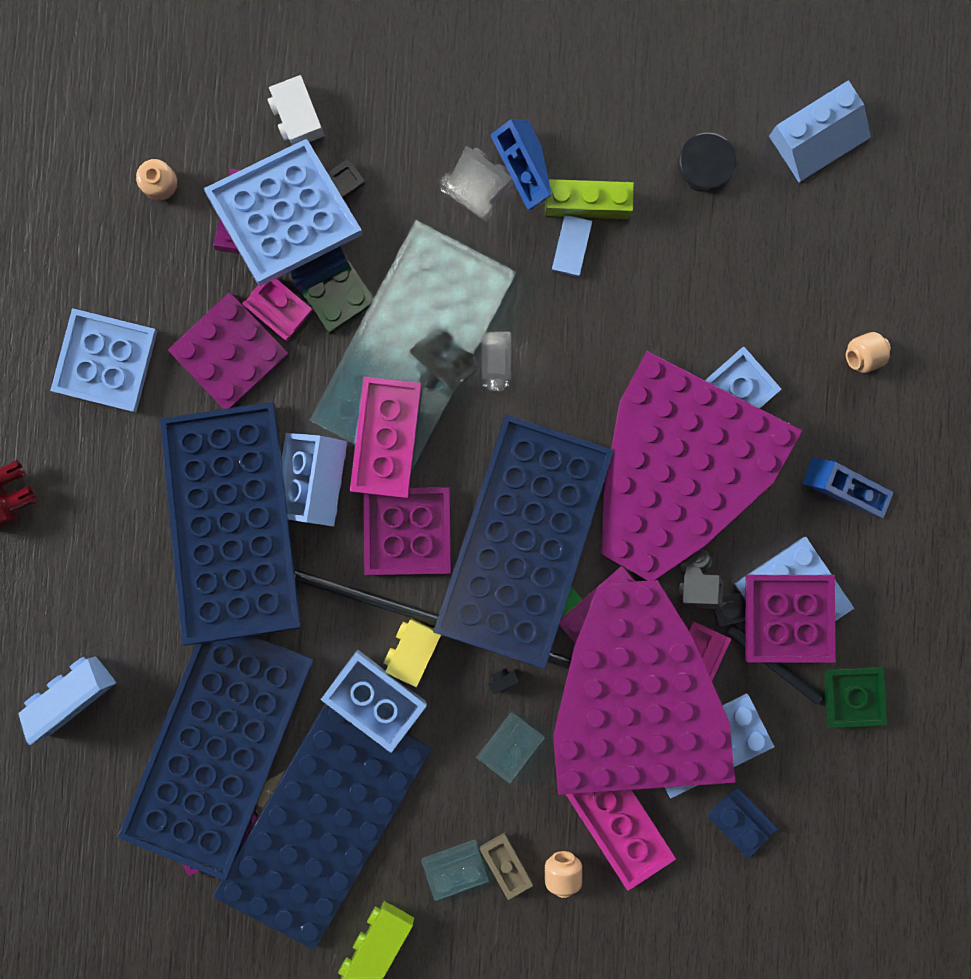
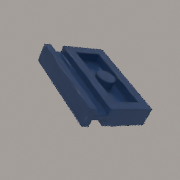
(319, 269)
(742, 822)

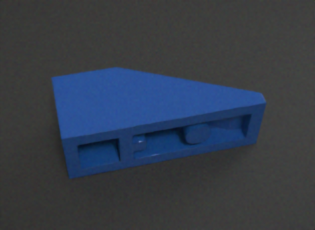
(523, 160)
(847, 487)

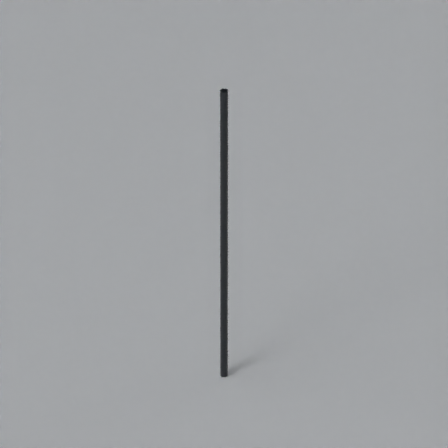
(392, 606)

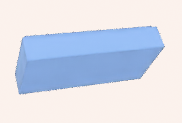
(571, 246)

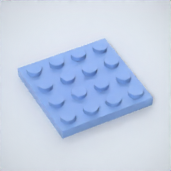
(283, 212)

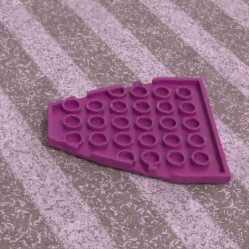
(683, 466)
(638, 700)

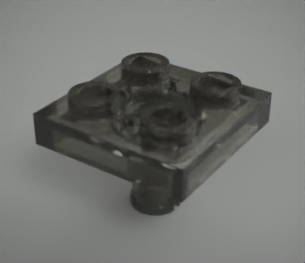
(444, 360)

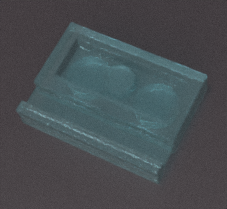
(510, 747)
(454, 870)

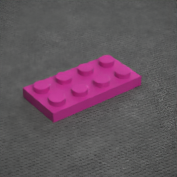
(385, 437)
(623, 834)

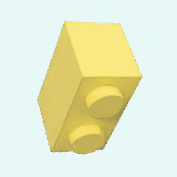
(412, 652)

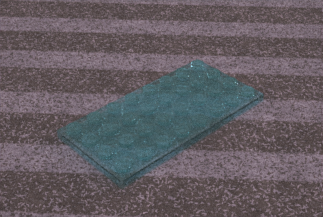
(426, 288)

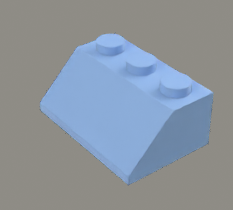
(822, 131)
(312, 477)
(64, 699)
(374, 701)

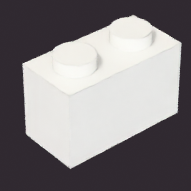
(296, 111)

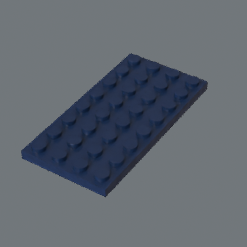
(229, 524)
(524, 542)
(215, 752)
(319, 827)

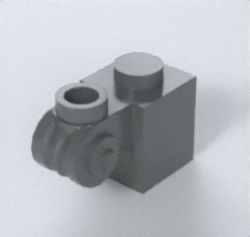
(700, 590)

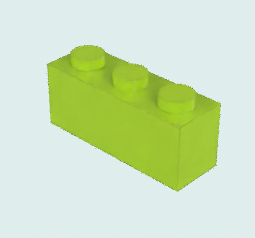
(590, 199)
(379, 945)

